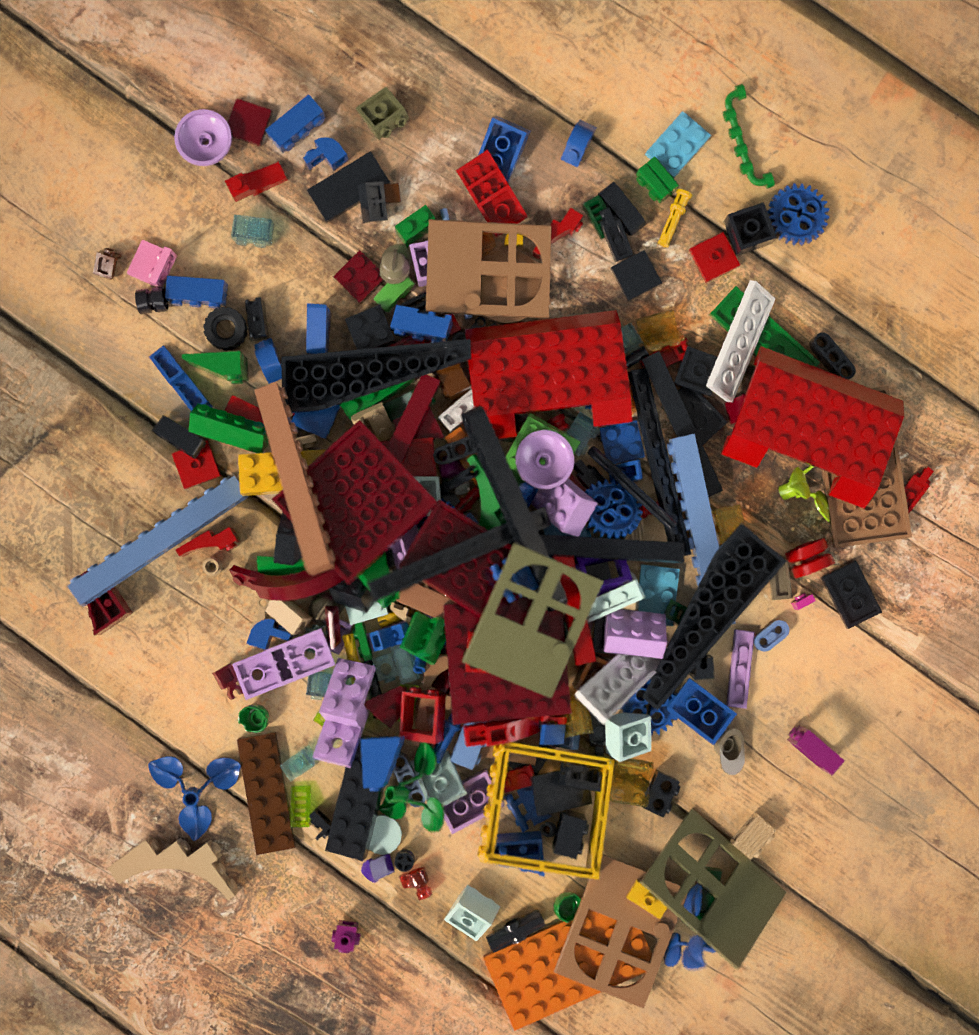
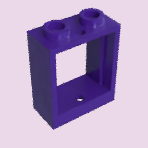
(608, 585)

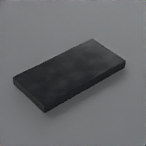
(340, 190)

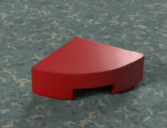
(560, 719)

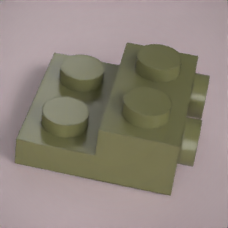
(383, 113)

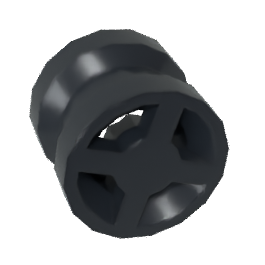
(403, 864)

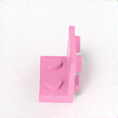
(152, 264)

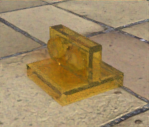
(579, 721)

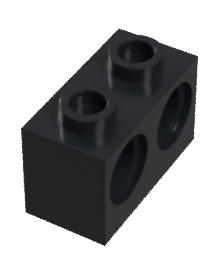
(656, 792)

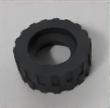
(225, 314)

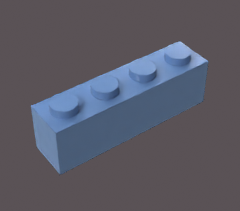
(465, 755)

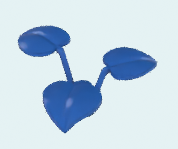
(194, 819)
(694, 952)

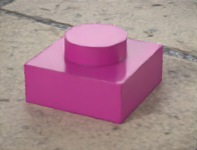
(802, 601)

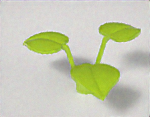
(798, 488)

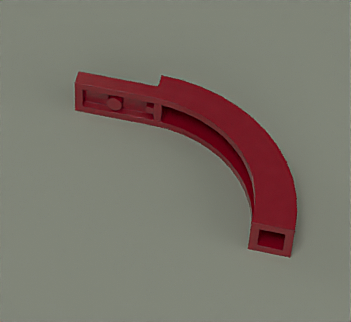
(286, 586)

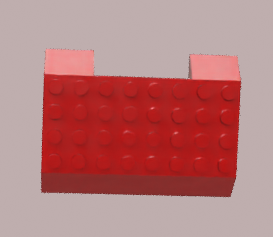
(550, 368)
(817, 422)

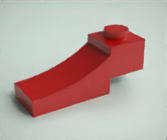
(255, 181)
(570, 223)
(224, 540)

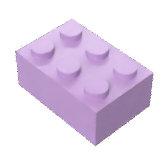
(566, 506)
(635, 633)
(470, 806)

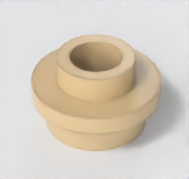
(206, 566)

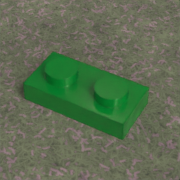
(364, 649)

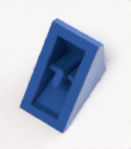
(631, 469)
(552, 734)

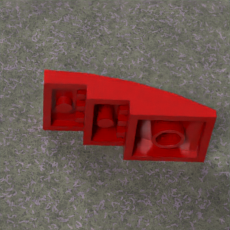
(491, 190)

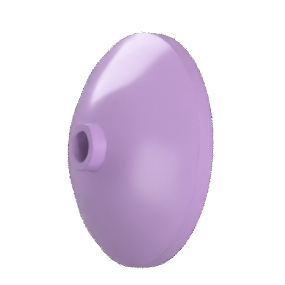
(197, 128)
(557, 457)

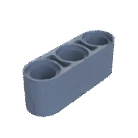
(407, 769)

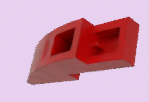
(500, 731)

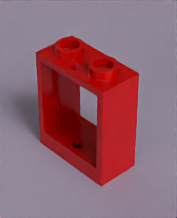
(407, 713)

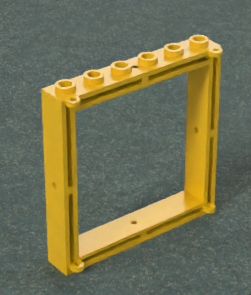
(493, 809)

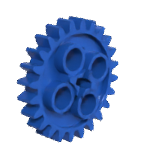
(803, 198)
(618, 523)
(639, 703)

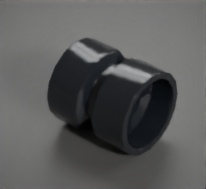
(151, 300)

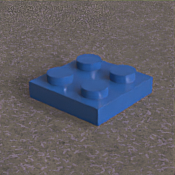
(622, 442)

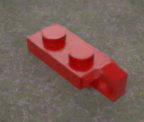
(916, 487)

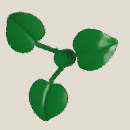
(397, 796)

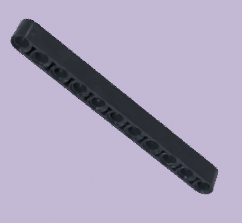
(507, 491)

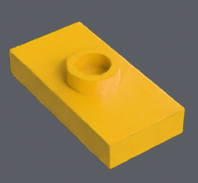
(646, 900)

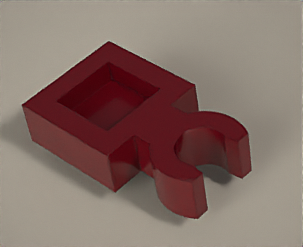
(226, 678)

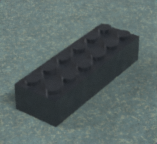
(354, 813)

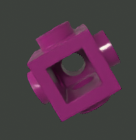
(346, 936)

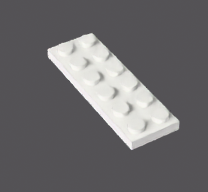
(740, 341)
(616, 684)

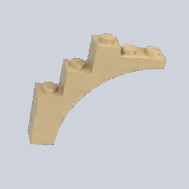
(177, 856)

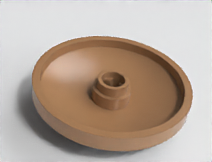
(495, 288)

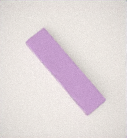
(740, 668)

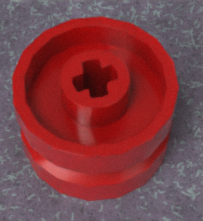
(809, 556)

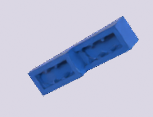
(178, 378)

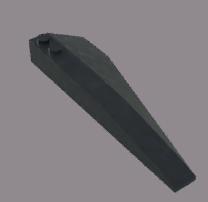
(334, 378)
(727, 588)

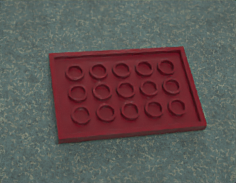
(469, 582)

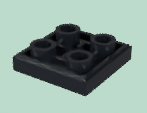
(636, 275)

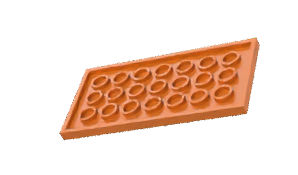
(527, 975)

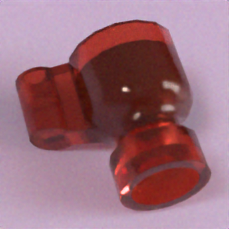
(417, 879)

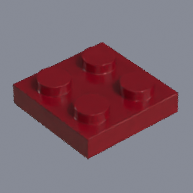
(359, 277)

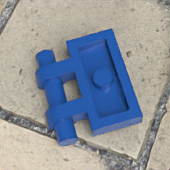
(522, 577)
(527, 798)

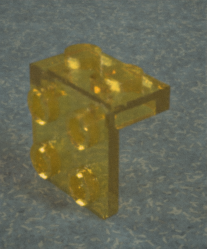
(659, 330)
(631, 782)

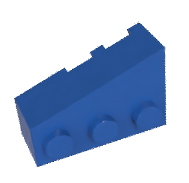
(420, 324)
(521, 845)

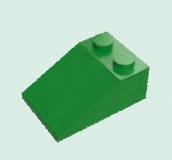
(226, 365)

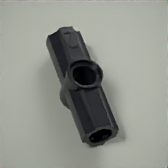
(515, 931)

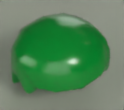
(254, 718)
(566, 906)

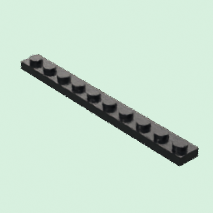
(657, 454)
(448, 558)

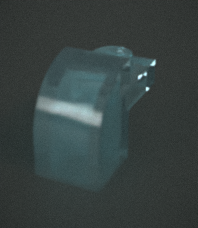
(299, 763)

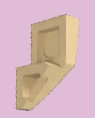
(401, 612)

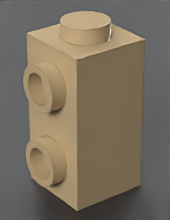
(289, 615)

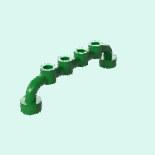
(741, 148)

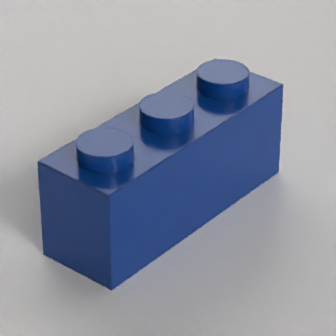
(295, 124)
(196, 291)

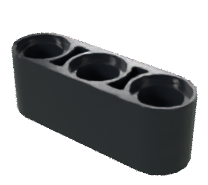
(623, 208)
(831, 347)
(179, 437)
(452, 453)

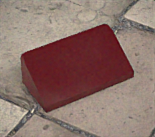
(332, 626)

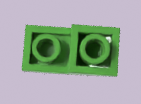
(392, 293)

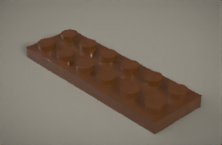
(266, 793)

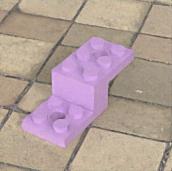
(283, 664)
(344, 712)

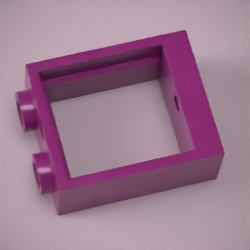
(815, 749)

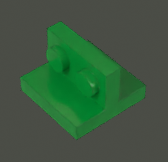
(425, 637)

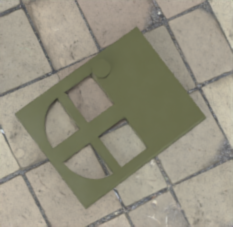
(519, 650)
(739, 906)

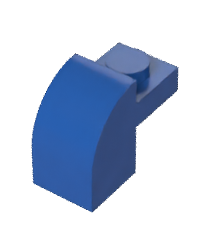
(578, 142)
(328, 150)
(268, 360)
(264, 630)
(388, 636)

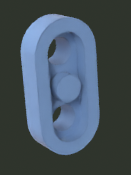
(772, 638)

